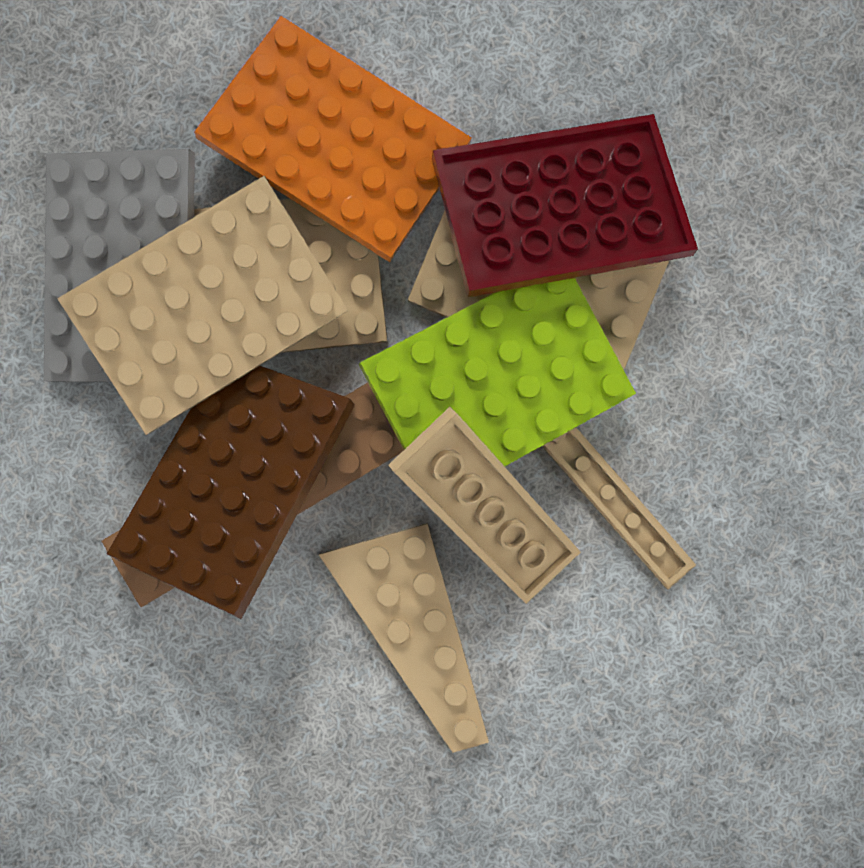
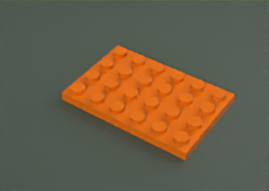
(331, 137)

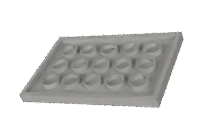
(95, 217)

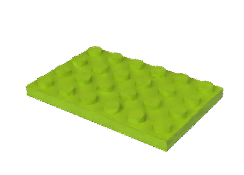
(508, 365)

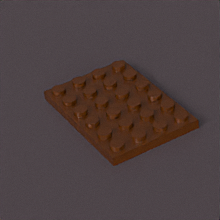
(232, 487)

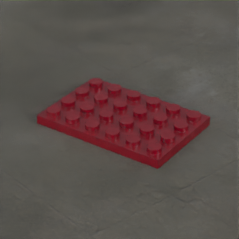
(562, 204)

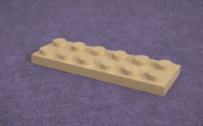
(484, 505)

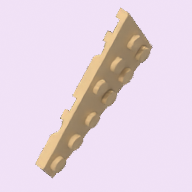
(407, 609)

